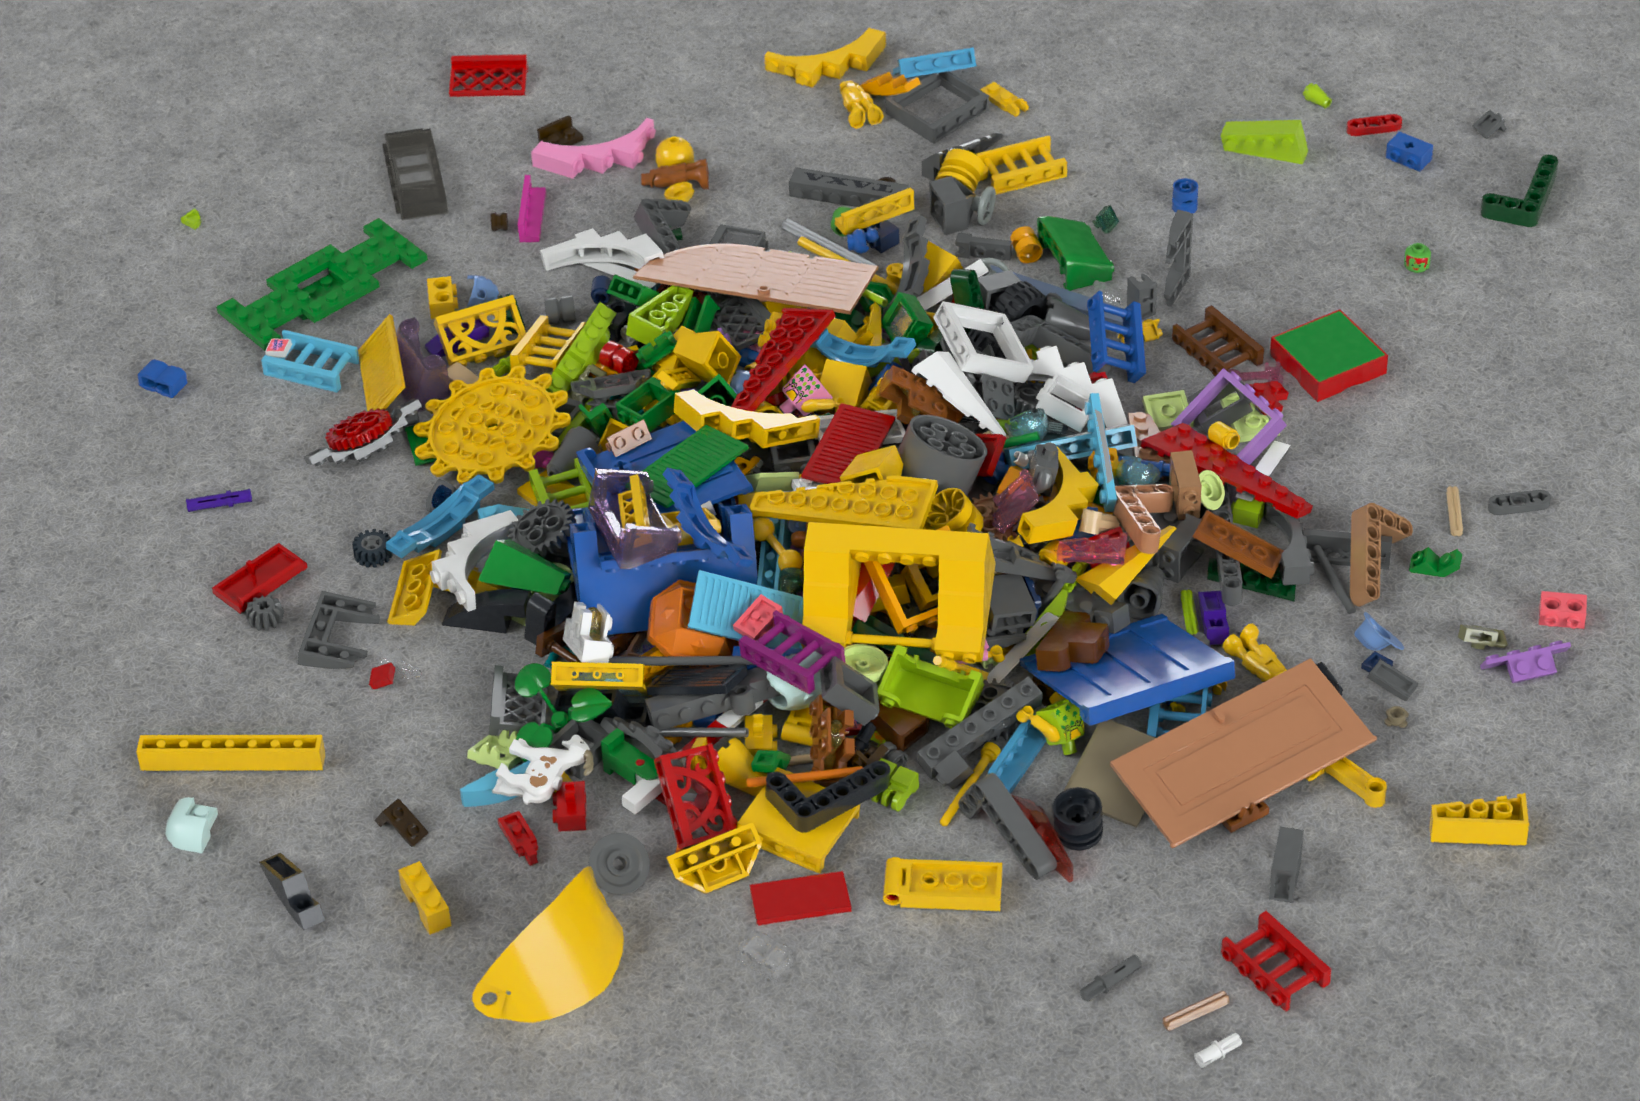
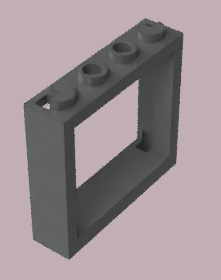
(976, 105)

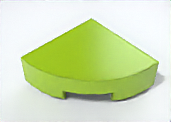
(192, 219)

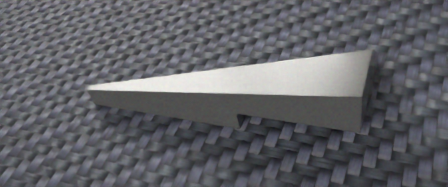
(932, 164)
(1020, 561)

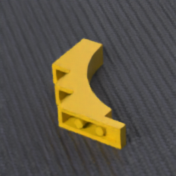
(763, 428)

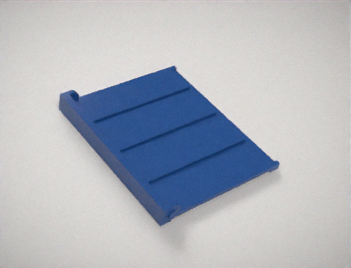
(719, 487)
(1141, 668)

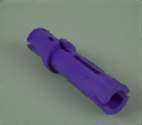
(218, 500)

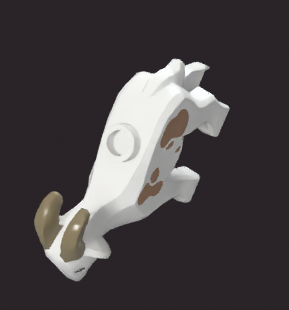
(544, 770)

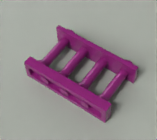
(789, 669)

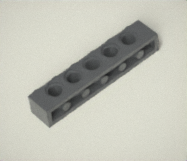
(980, 726)

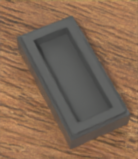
(1392, 680)

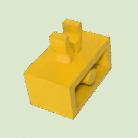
(760, 733)

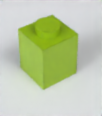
(1247, 512)

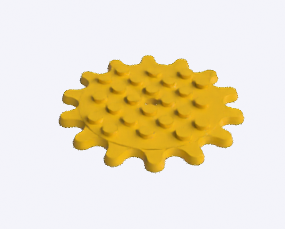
(460, 424)

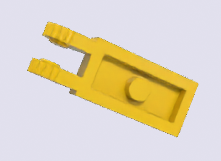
(1004, 99)

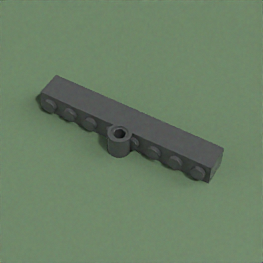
(674, 710)

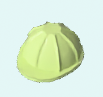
(1212, 490)

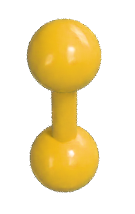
(764, 531)

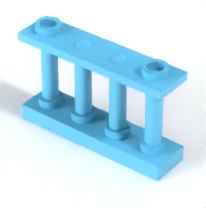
(306, 374)

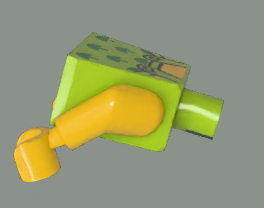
(1057, 722)

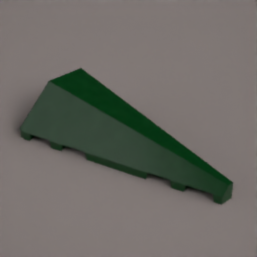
(876, 627)

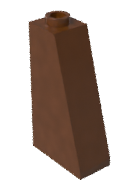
(900, 726)

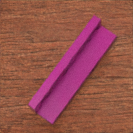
(531, 211)

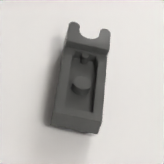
(982, 247)

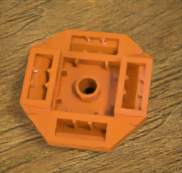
(669, 627)

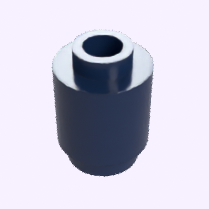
(599, 288)

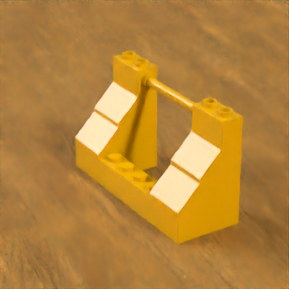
(965, 582)

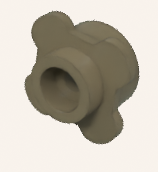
(1396, 716)

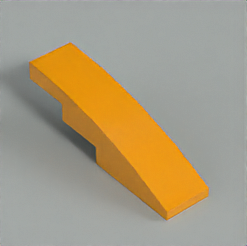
(887, 85)

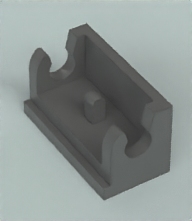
(1143, 293)

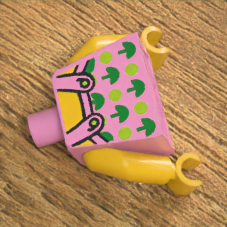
(808, 393)

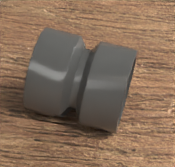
(560, 309)

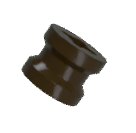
(499, 221)

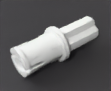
(1217, 1050)

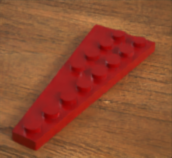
(1228, 468)

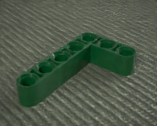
(1526, 211)
(965, 292)

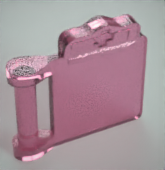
(1013, 501)

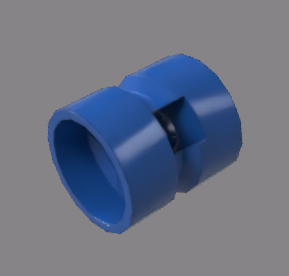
(1185, 195)

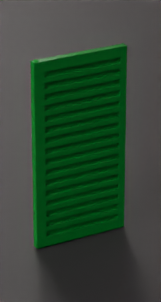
(697, 458)

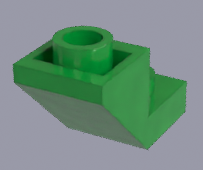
(1429, 563)
(768, 761)

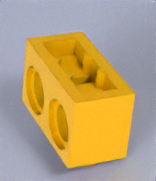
(441, 296)

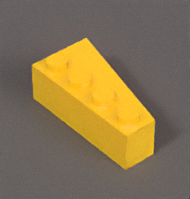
(1481, 822)

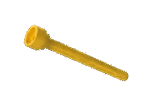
(988, 754)

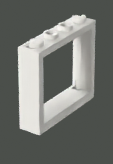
(952, 319)

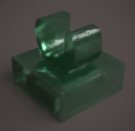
(1106, 219)

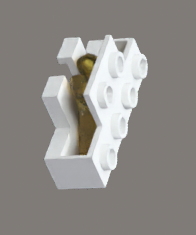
(588, 632)

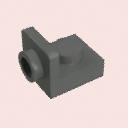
(1489, 124)

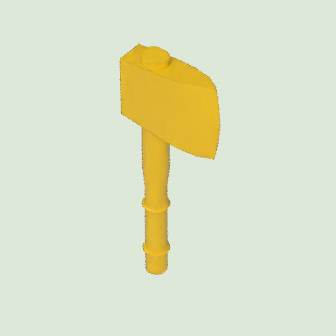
(954, 666)

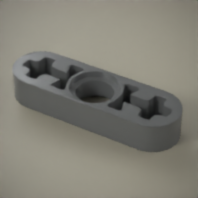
(1533, 505)

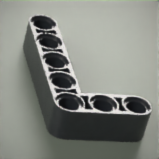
(545, 614)
(832, 801)

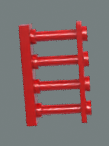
(1283, 942)

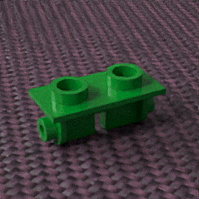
(651, 355)

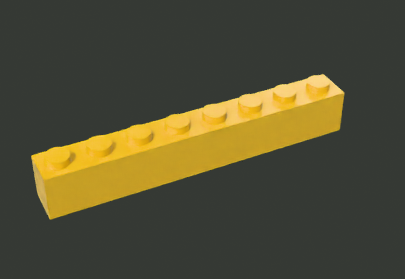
(230, 752)

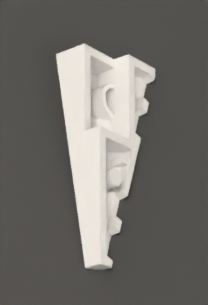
(956, 388)

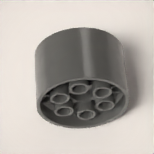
(941, 452)

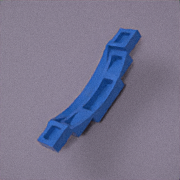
(696, 523)

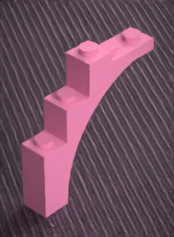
(598, 157)

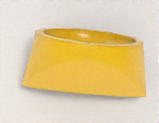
(679, 191)

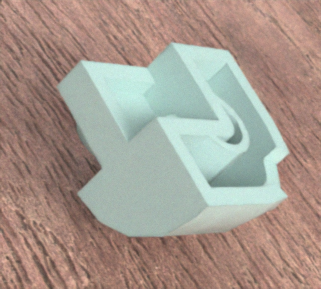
(190, 825)

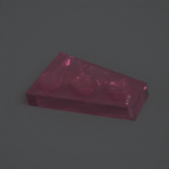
(1103, 550)

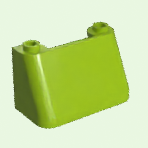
(929, 689)

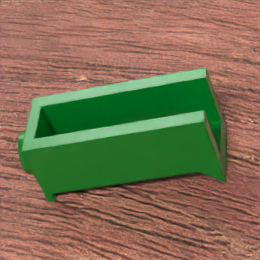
(699, 316)

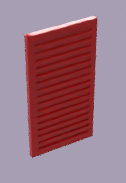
(848, 435)

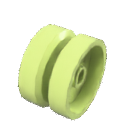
(867, 660)

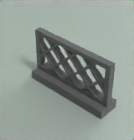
(755, 313)
(501, 700)

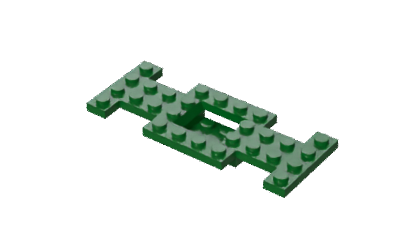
(346, 281)

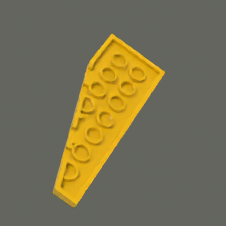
(881, 503)

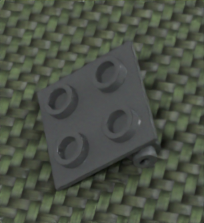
(997, 396)

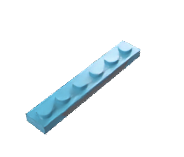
(1101, 458)

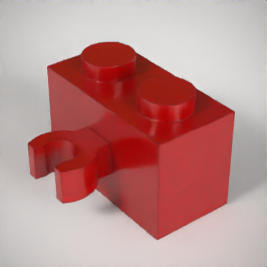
(570, 806)

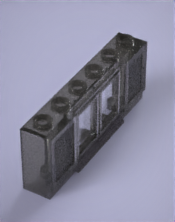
(414, 174)

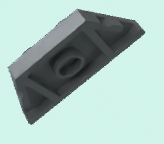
(611, 385)

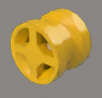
(893, 271)

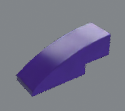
(479, 332)
(1213, 616)

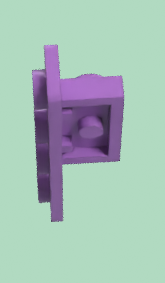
(1530, 664)

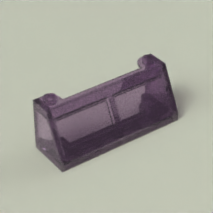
(635, 543)

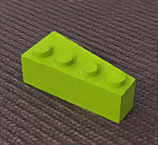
(1267, 139)
(659, 315)

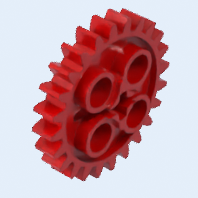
(358, 429)

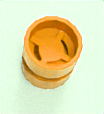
(1026, 244)

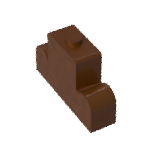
(1072, 640)

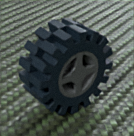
(371, 548)

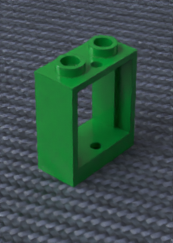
(641, 397)

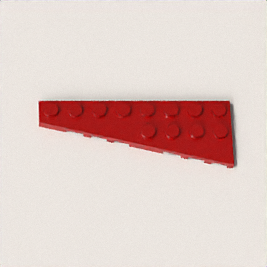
(787, 343)

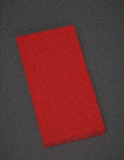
(800, 898)

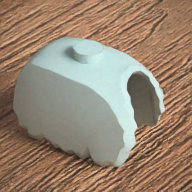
(792, 697)

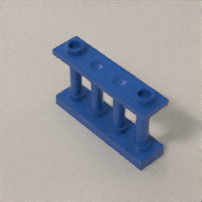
(1132, 333)

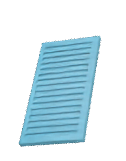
(723, 600)

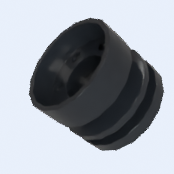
(1078, 818)

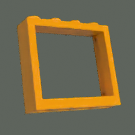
(892, 604)

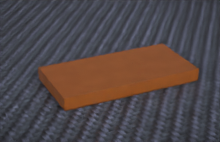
(1238, 544)

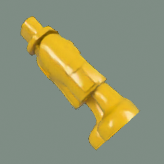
(857, 103)
(1259, 659)

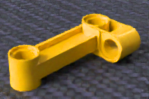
(1357, 780)

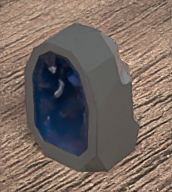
(438, 494)

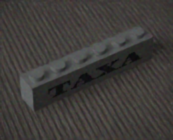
(839, 188)

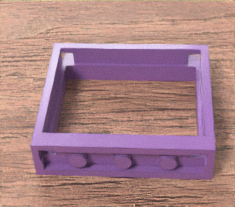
(1264, 436)

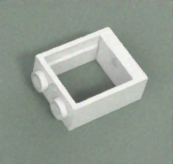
(1060, 410)

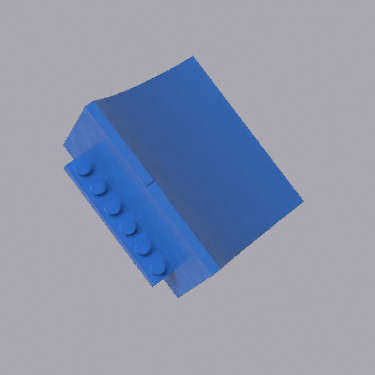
(629, 592)

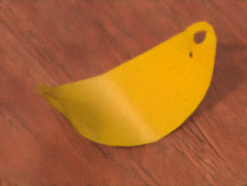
(557, 958)

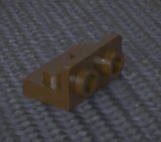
(560, 132)
(867, 757)

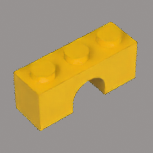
(421, 890)

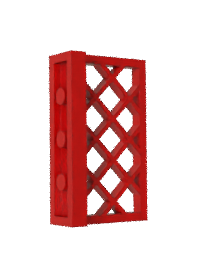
(488, 65)

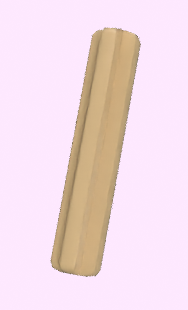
(1454, 511)

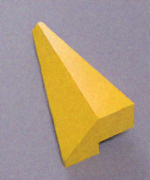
(1112, 580)

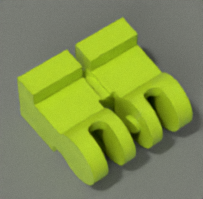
(901, 785)

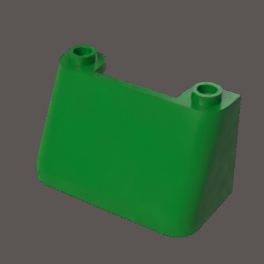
(1075, 250)

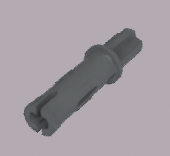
(1102, 983)

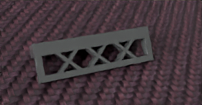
(1341, 543)

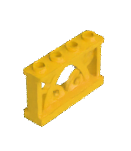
(469, 315)

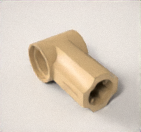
(1097, 522)

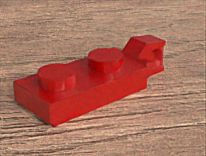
(520, 836)

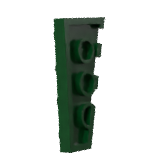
(1257, 582)

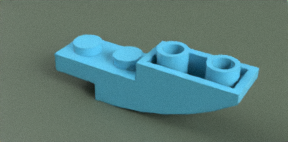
(480, 791)

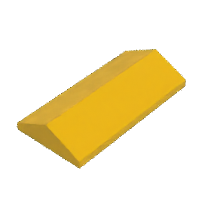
(413, 590)

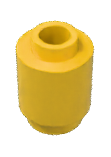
(1223, 435)

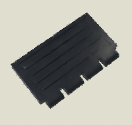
(697, 680)

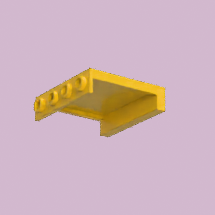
(783, 840)

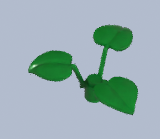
(586, 705)

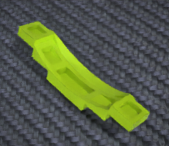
(584, 349)

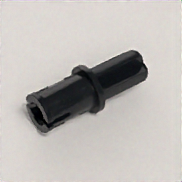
(863, 737)

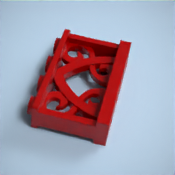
(672, 794)

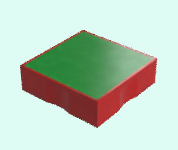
(1328, 355)

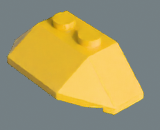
(717, 859)

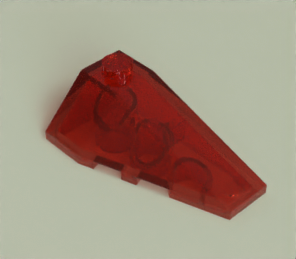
(1042, 825)

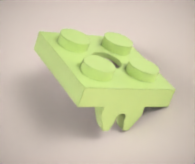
(489, 750)

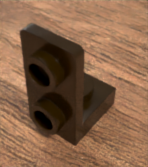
(403, 821)

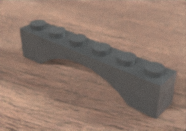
(1295, 560)

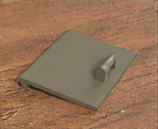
(1095, 773)

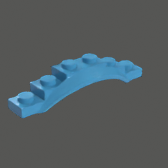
(870, 356)
(443, 520)

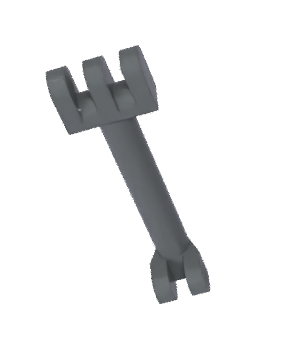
(1062, 574)

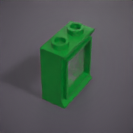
(907, 319)

